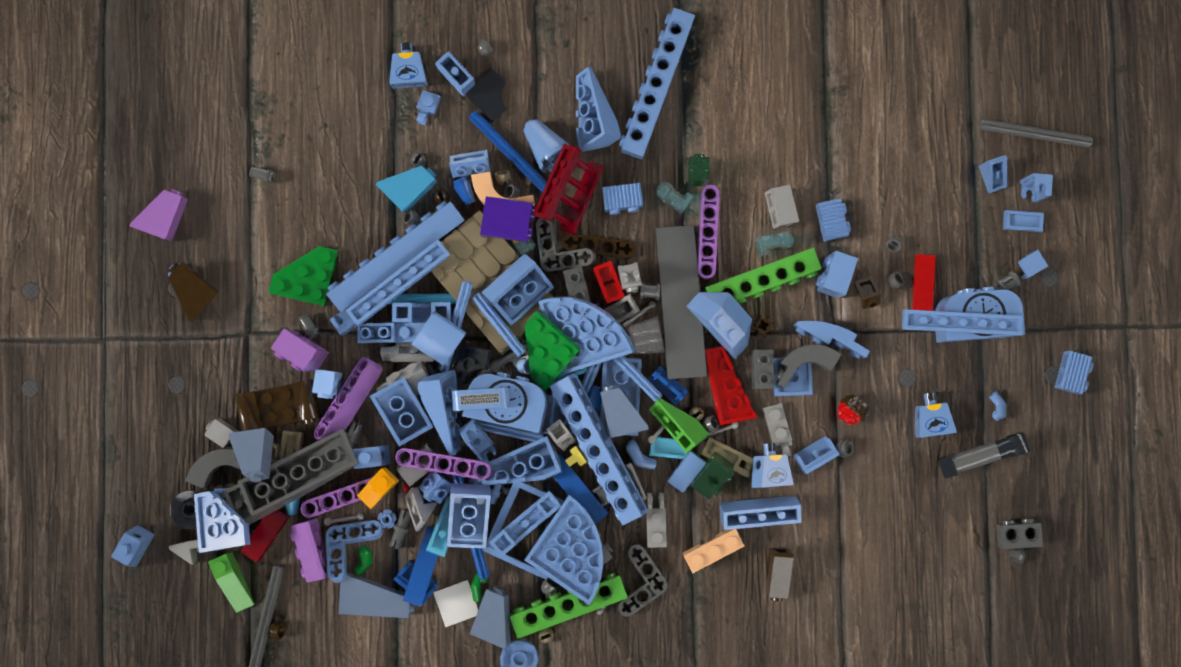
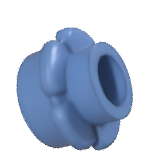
(392, 518)

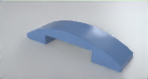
(525, 523)

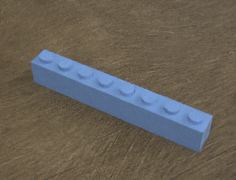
(395, 256)

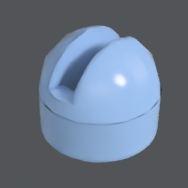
(523, 366)

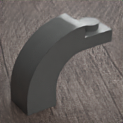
(816, 354)
(205, 467)

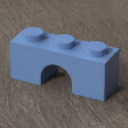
(420, 312)

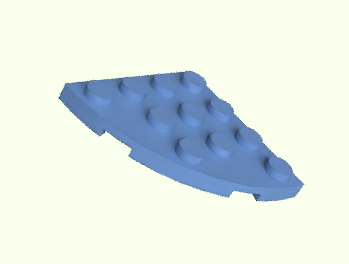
(589, 328)
(570, 551)

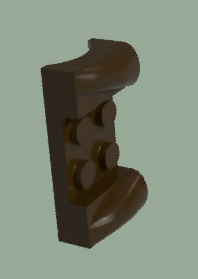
(278, 406)

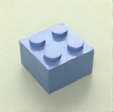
(836, 274)

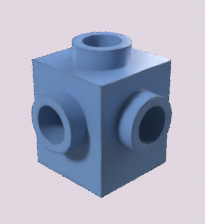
(435, 487)

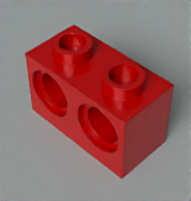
(608, 282)

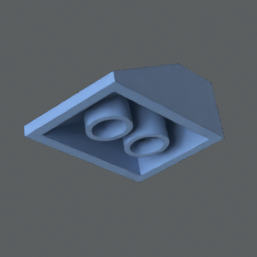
(402, 411)
(468, 515)

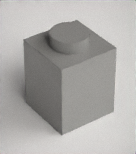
(219, 431)

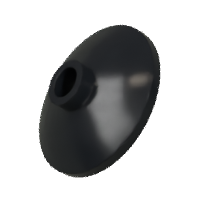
(180, 510)

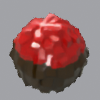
(852, 409)

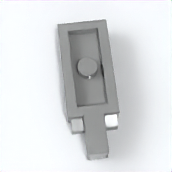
(404, 353)
(778, 428)

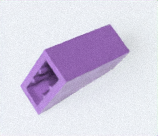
(162, 215)

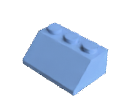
(518, 289)

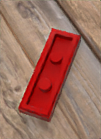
(923, 282)

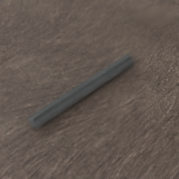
(1036, 133)
(266, 616)

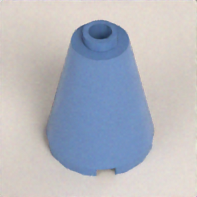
(543, 143)

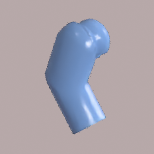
(1001, 406)

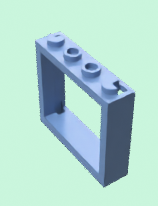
(500, 522)

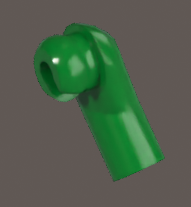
(365, 560)
(476, 588)

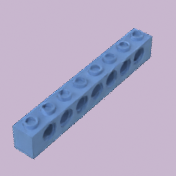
(676, 19)
(608, 454)

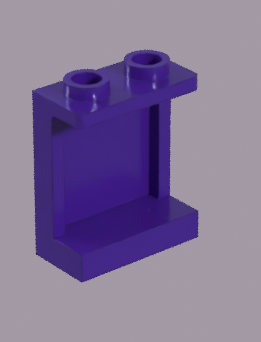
(507, 219)

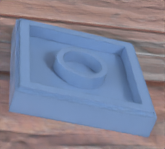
(799, 383)

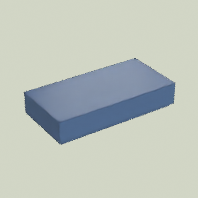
(1023, 221)
(686, 471)

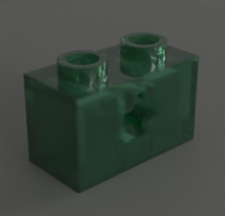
(698, 170)
(717, 466)

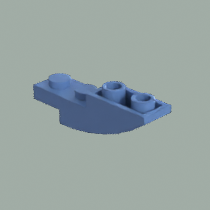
(388, 332)
(825, 332)

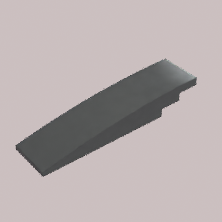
(678, 287)
(292, 477)

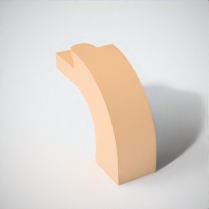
(484, 187)

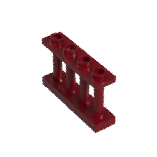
(556, 186)

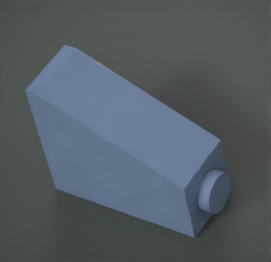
(620, 413)
(253, 452)
(493, 618)

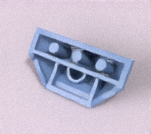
(723, 319)

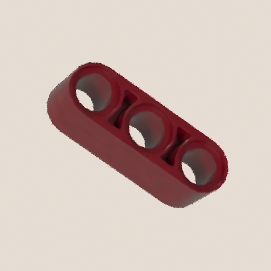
(265, 535)

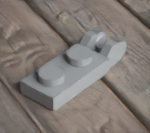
(656, 523)

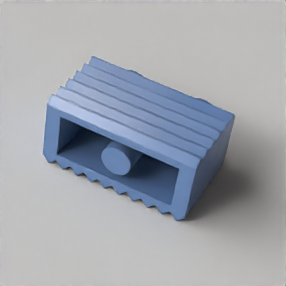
(455, 73)
(622, 198)
(833, 220)
(1074, 372)

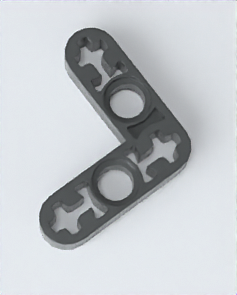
(553, 253)
(648, 586)

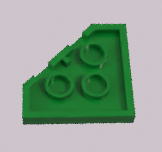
(306, 277)
(547, 350)

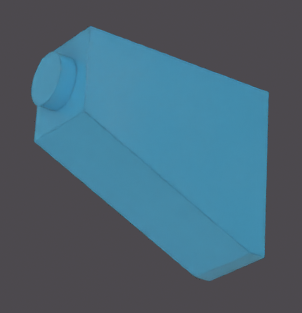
(408, 187)

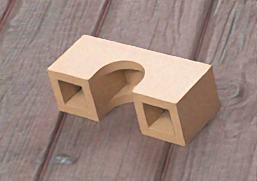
(717, 548)

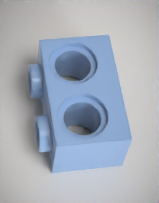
(327, 383)

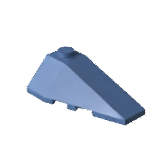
(596, 119)
(437, 399)
(529, 463)

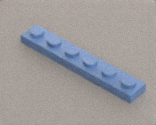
(398, 282)
(962, 322)

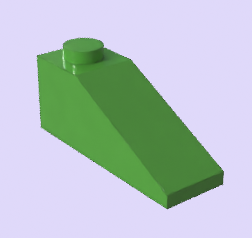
(681, 426)
(231, 581)

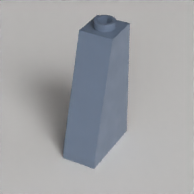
(371, 598)

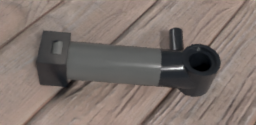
(1010, 446)

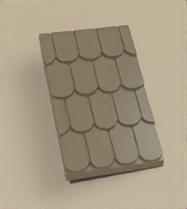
(481, 263)

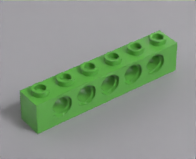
(810, 267)
(524, 627)

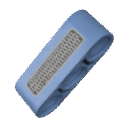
(481, 399)

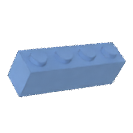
(760, 512)

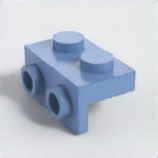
(469, 163)

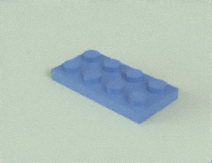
(615, 375)

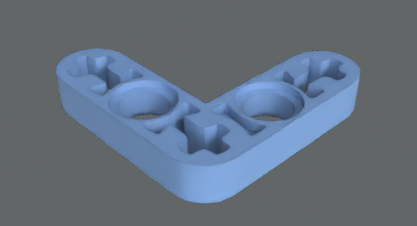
(340, 544)

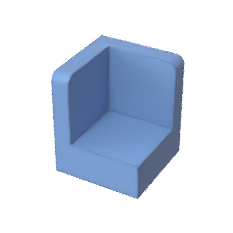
(1032, 264)

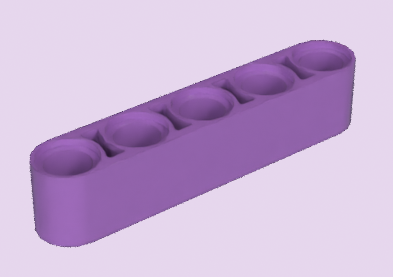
(711, 223)
(349, 398)
(434, 464)
(338, 497)

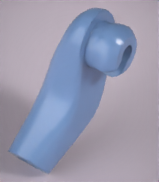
(637, 456)

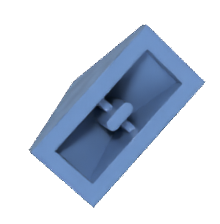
(995, 173)

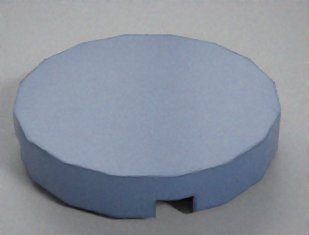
(519, 654)

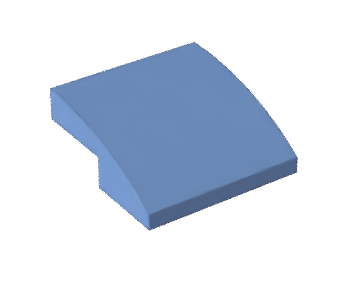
(438, 338)

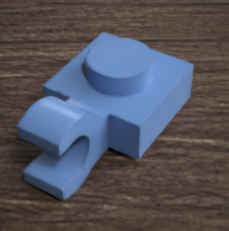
(427, 105)

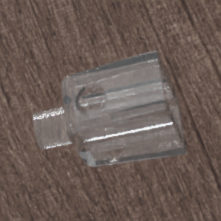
(646, 337)

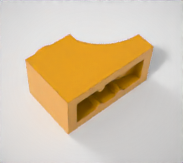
(378, 487)

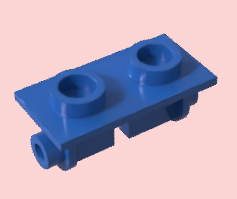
(669, 387)

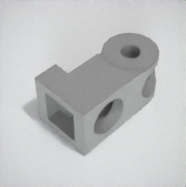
(561, 435)

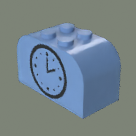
(982, 301)
(527, 403)

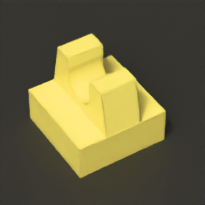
(577, 456)

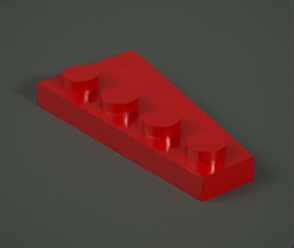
(726, 388)

